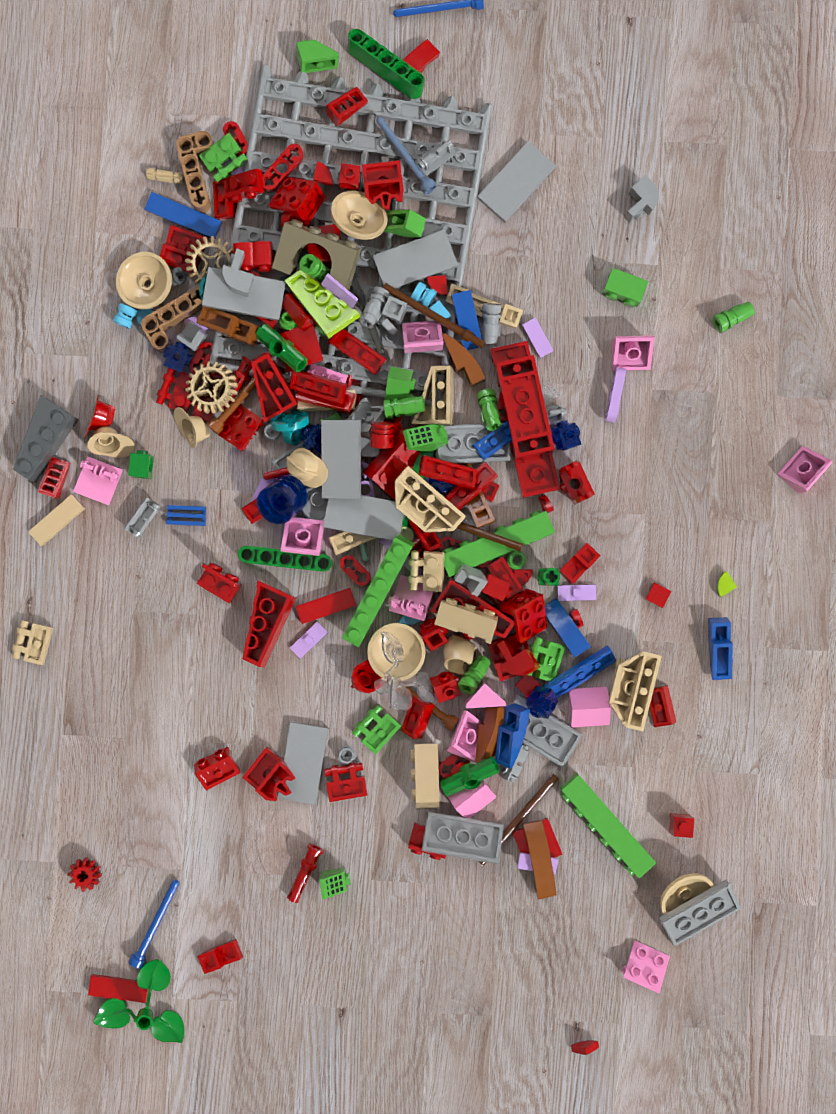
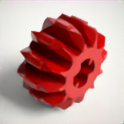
(79, 879)

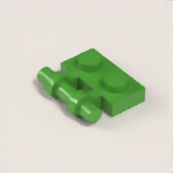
(220, 153)
(550, 658)
(380, 733)

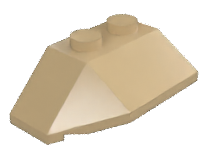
(425, 504)
(634, 689)

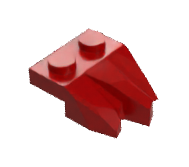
(383, 182)
(269, 775)

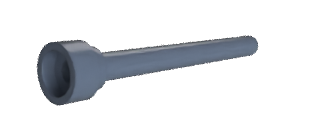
(427, 184)

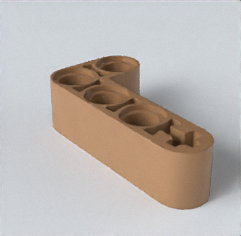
(195, 174)
(177, 316)

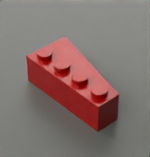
(461, 593)
(266, 623)

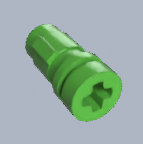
(314, 267)
(734, 315)
(405, 406)
(490, 413)
(471, 680)

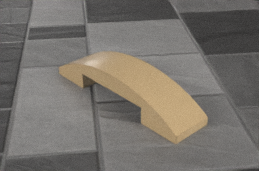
(509, 314)

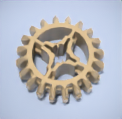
(197, 251)
(196, 393)

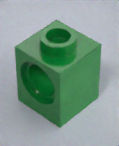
(141, 465)

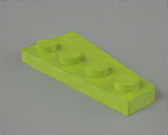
(321, 304)

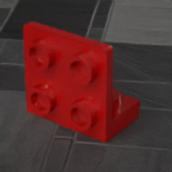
(300, 197)
(218, 583)
(528, 613)

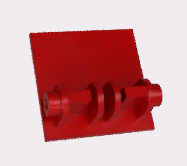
(240, 427)

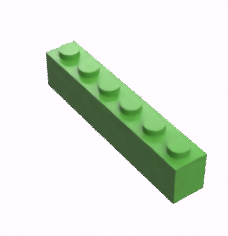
(484, 550)
(378, 590)
(608, 826)

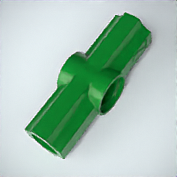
(289, 353)
(548, 576)
(469, 776)

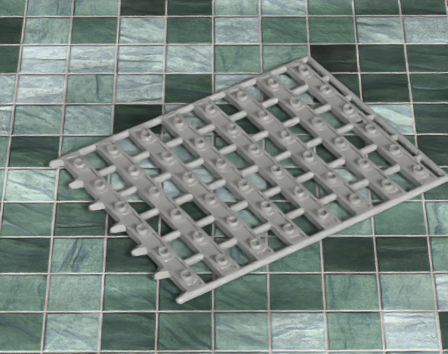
(408, 111)

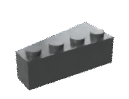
(43, 438)

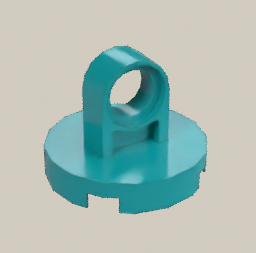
(290, 423)

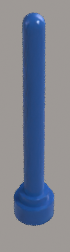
(478, 4)
(138, 958)

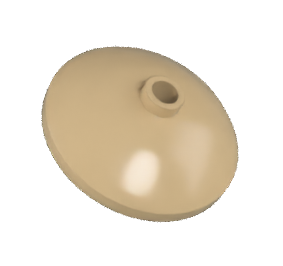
(357, 216)
(134, 276)
(412, 646)
(683, 890)

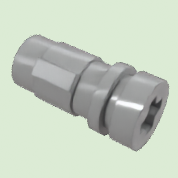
(373, 309)
(491, 324)

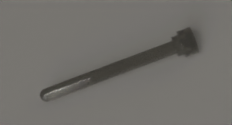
(362, 303)

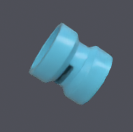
(427, 296)
(122, 320)

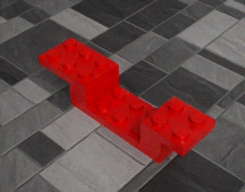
(527, 418)

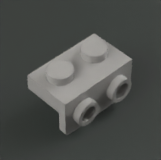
(367, 414)

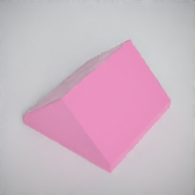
(422, 336)
(632, 352)
(804, 469)
(303, 536)
(484, 698)
(589, 707)
(465, 737)
(471, 801)

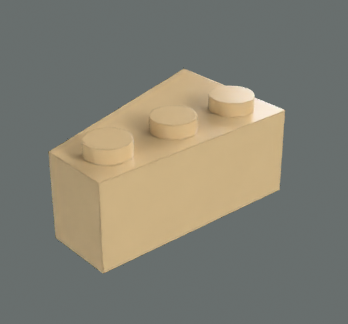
(442, 411)

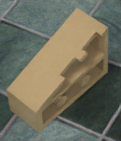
(466, 619)
(425, 776)

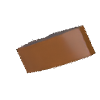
(228, 325)
(464, 361)
(488, 733)

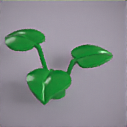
(166, 1028)

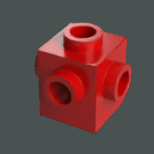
(433, 635)
(445, 686)

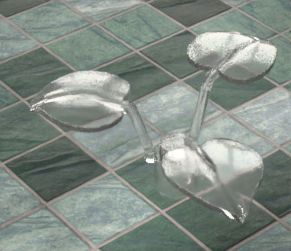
(399, 695)

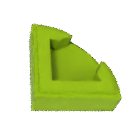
(725, 584)

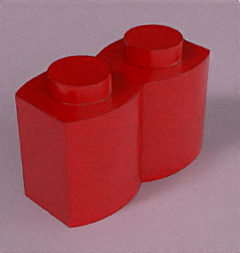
(257, 255)

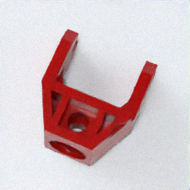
(575, 471)

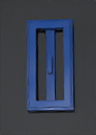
(194, 508)

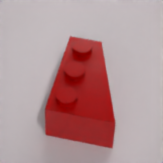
(271, 386)
(390, 464)

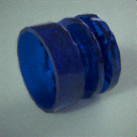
(282, 499)

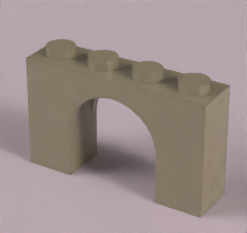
(296, 236)

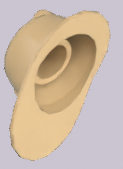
(191, 427)
(109, 443)
(307, 468)

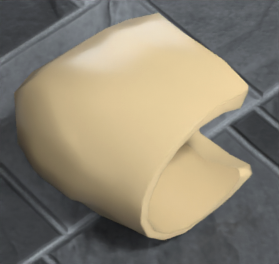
(458, 654)

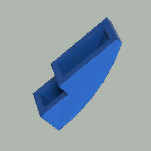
(466, 315)
(565, 628)
(720, 648)
(511, 734)

